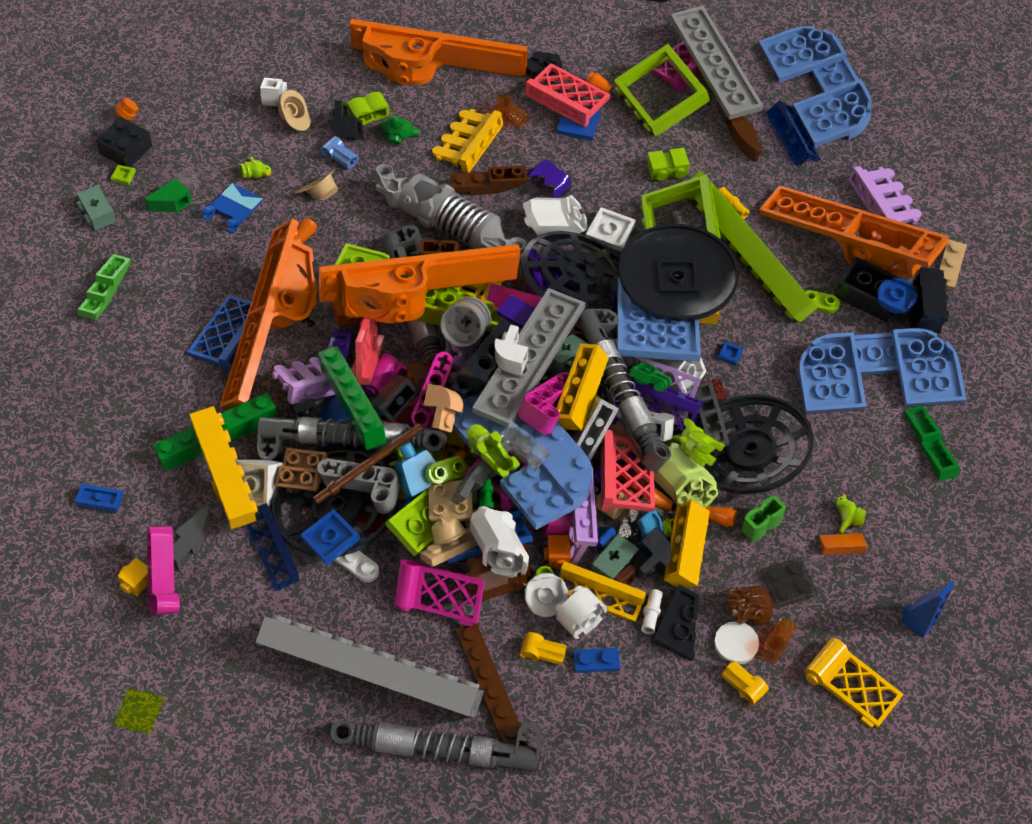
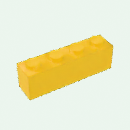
(581, 386)
(687, 544)

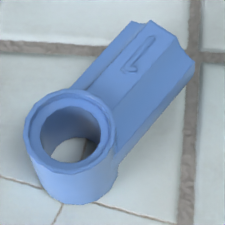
(336, 150)

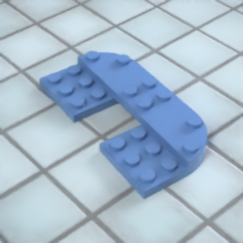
(845, 101)
(834, 366)
(557, 484)

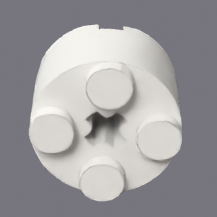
(580, 611)

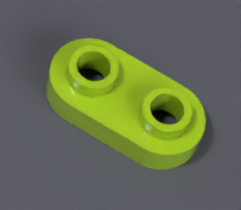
(821, 300)
(447, 470)

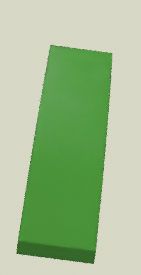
(104, 287)

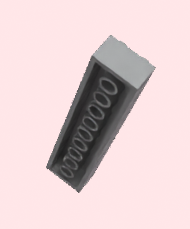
(372, 667)

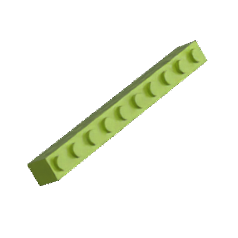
(759, 257)

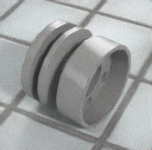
(457, 327)

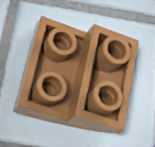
(300, 469)

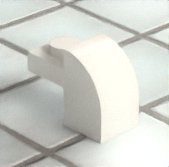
(272, 91)
(510, 355)
(664, 424)

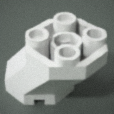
(554, 215)
(498, 542)

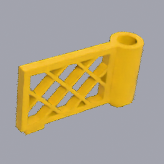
(832, 660)

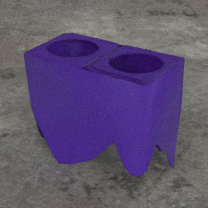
(552, 175)

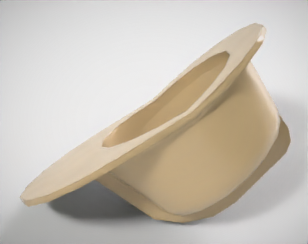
(294, 110)
(321, 188)
(447, 530)

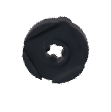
(538, 59)

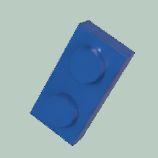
(99, 498)
(596, 660)

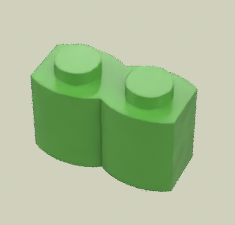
(763, 518)

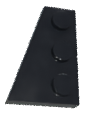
(679, 623)

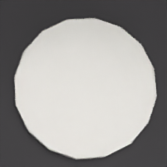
(545, 593)
(736, 642)

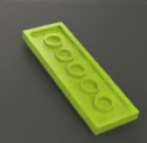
(413, 523)

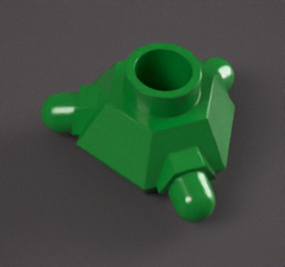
(398, 129)

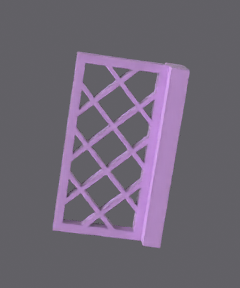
(665, 407)
(583, 527)

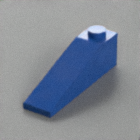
(926, 610)

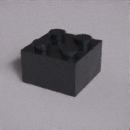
(124, 142)

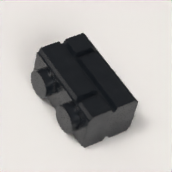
(394, 398)

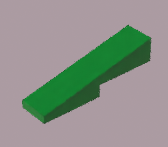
(929, 437)

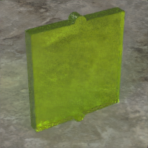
(139, 711)

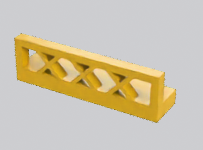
(607, 587)

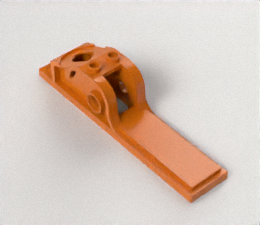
(435, 51)
(843, 221)
(403, 298)
(277, 302)

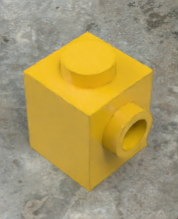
(133, 577)

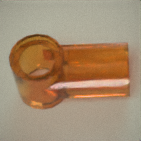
(511, 111)
(779, 639)

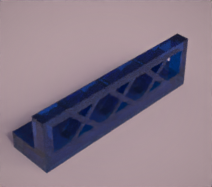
(792, 133)
(280, 546)

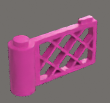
(384, 372)
(410, 591)

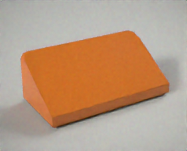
(842, 544)

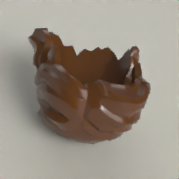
(749, 603)

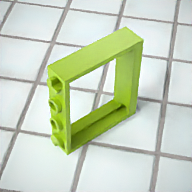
(677, 113)
(678, 192)

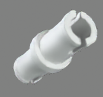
(651, 611)

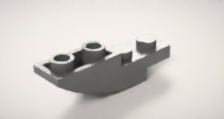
(190, 536)

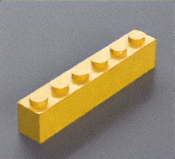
(223, 468)

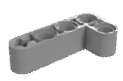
(377, 484)

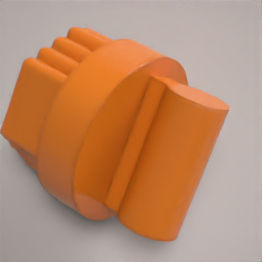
(126, 109)

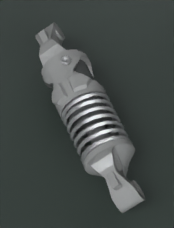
(442, 209)

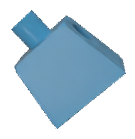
(412, 470)

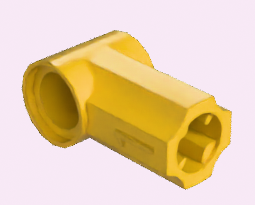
(539, 649)
(749, 686)

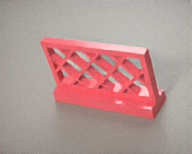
(560, 101)
(368, 351)
(609, 476)

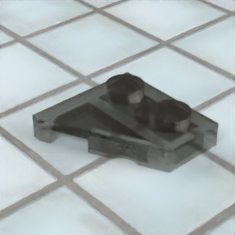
(628, 524)

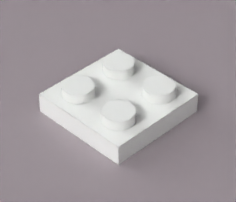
(611, 228)

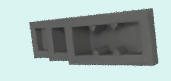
(710, 413)
(473, 481)

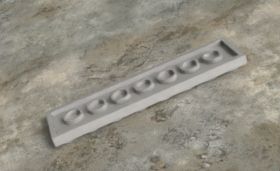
(716, 62)
(543, 336)

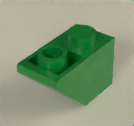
(169, 198)

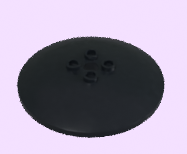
(668, 250)

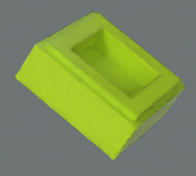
(123, 174)

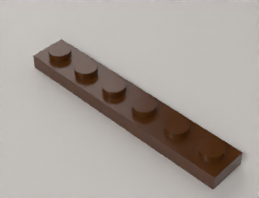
(490, 682)

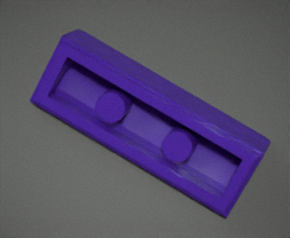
(516, 311)

